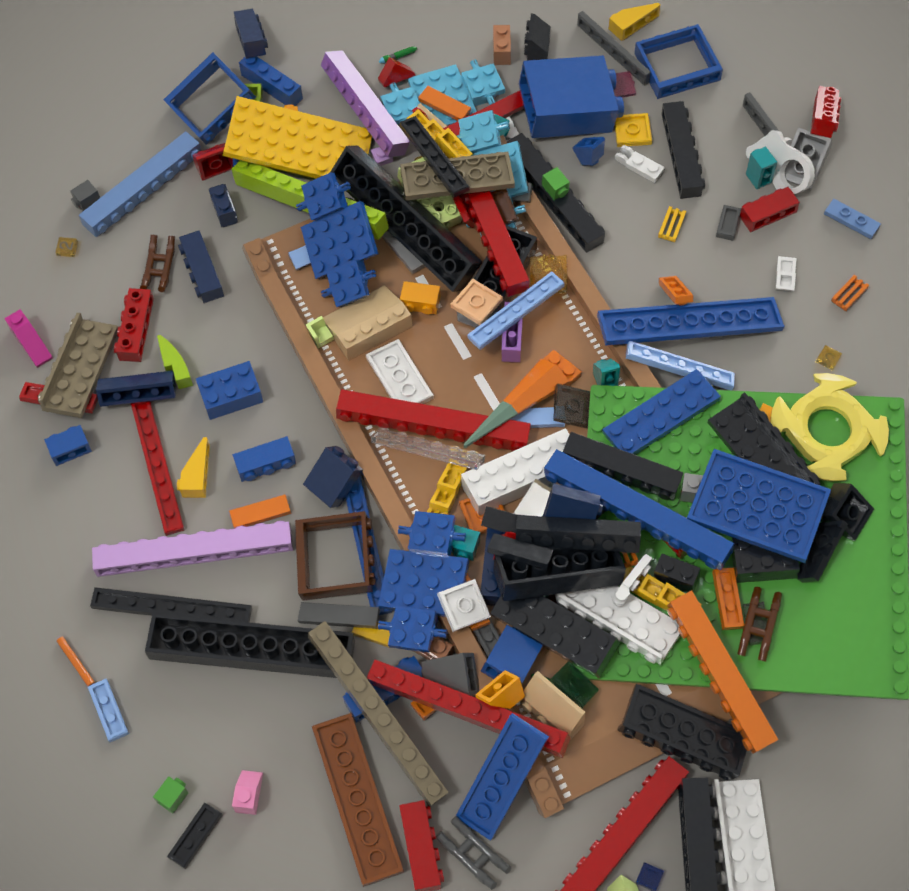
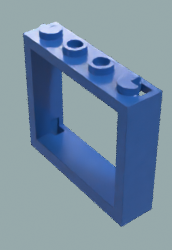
(687, 81)
(192, 83)

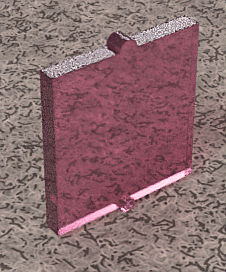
(624, 85)

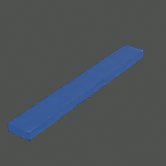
(357, 503)

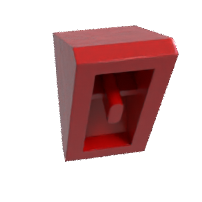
(394, 72)

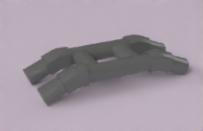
(459, 853)

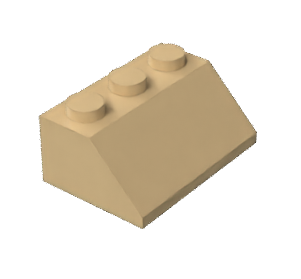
(552, 706)

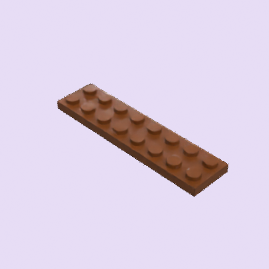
(357, 800)

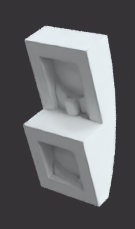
(785, 273)

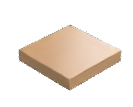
(476, 302)

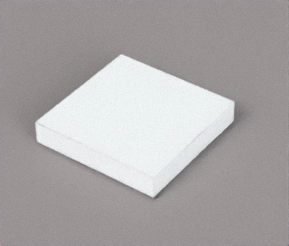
(463, 605)

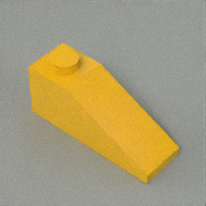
(632, 19)
(194, 474)

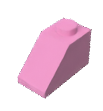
(247, 792)

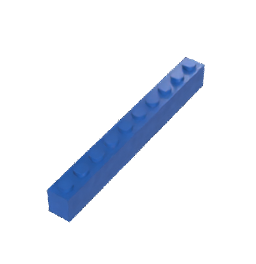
(635, 507)

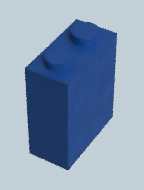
(512, 653)

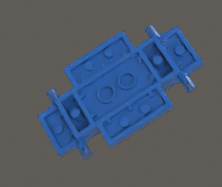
(337, 239)
(417, 577)

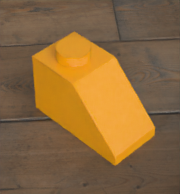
(503, 691)

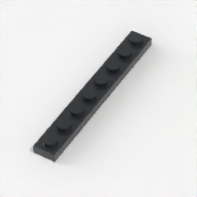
(161, 604)

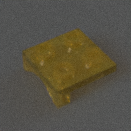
(544, 265)

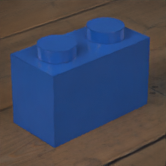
(68, 445)

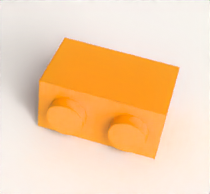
(420, 297)

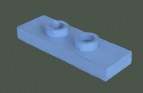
(852, 218)

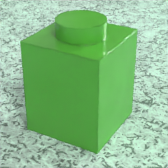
(555, 183)
(171, 794)

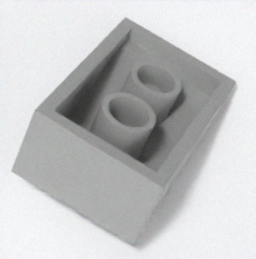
(815, 148)

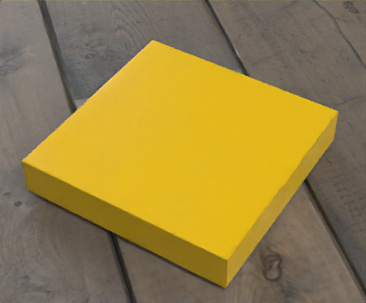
(633, 130)

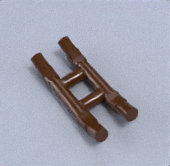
(152, 256)
(766, 633)

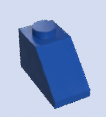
(589, 150)

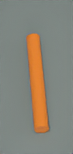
(75, 661)

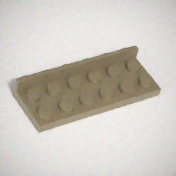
(479, 171)
(77, 367)

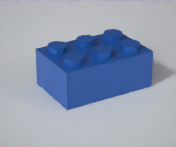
(229, 390)

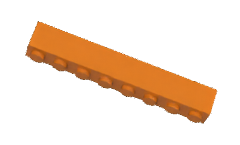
(722, 672)

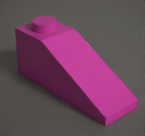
(28, 338)

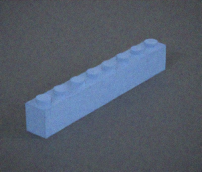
(140, 184)

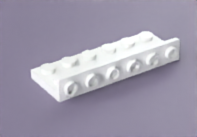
(633, 623)
(742, 836)

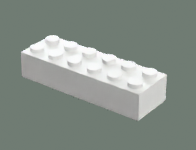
(511, 474)

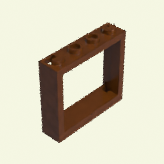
(331, 522)

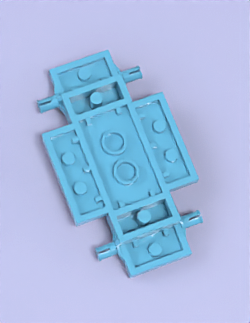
(472, 89)
(482, 136)

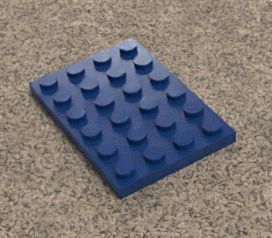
(759, 505)

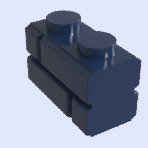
(223, 205)

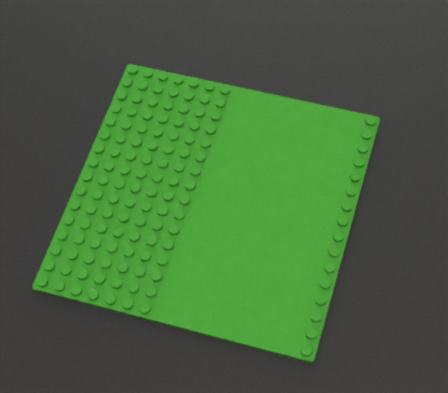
(829, 633)

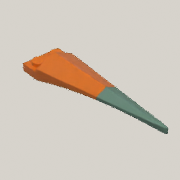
(531, 390)

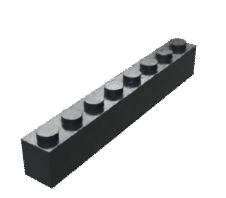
(568, 208)

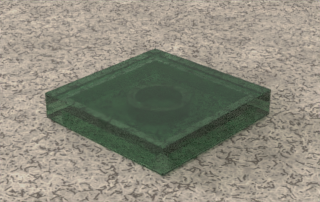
(574, 684)

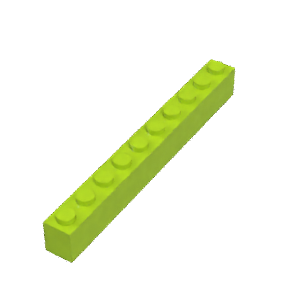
(289, 191)

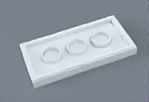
(399, 373)

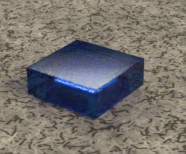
(649, 877)

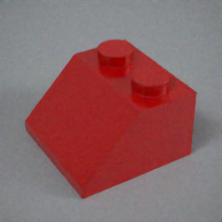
(212, 162)

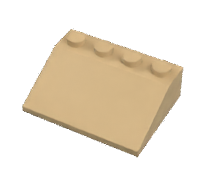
(368, 322)

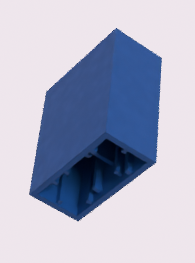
(569, 96)

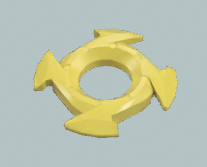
(832, 397)

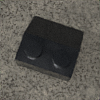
(847, 505)

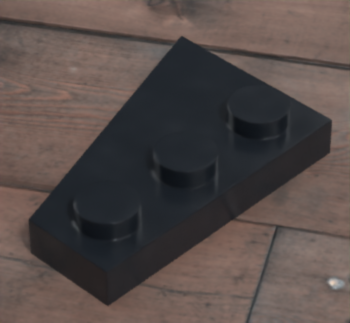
(821, 550)

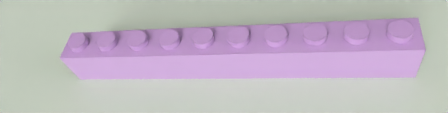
(192, 548)

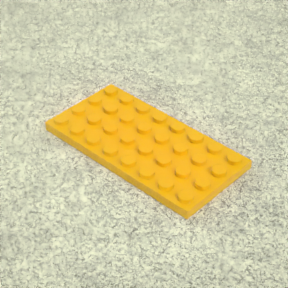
(289, 138)

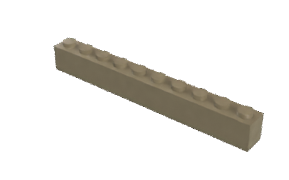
(377, 714)

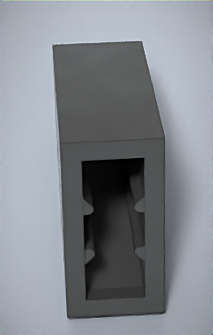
(453, 671)

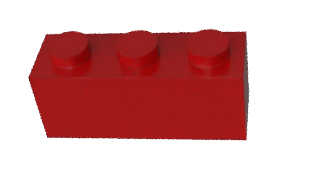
(769, 209)

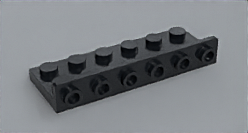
(754, 438)
(683, 732)

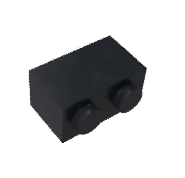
(677, 573)

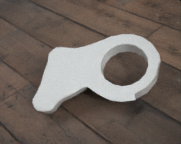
(783, 154)

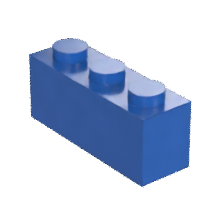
(264, 459)

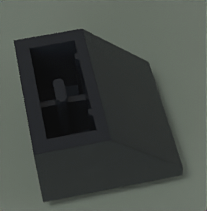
(537, 38)

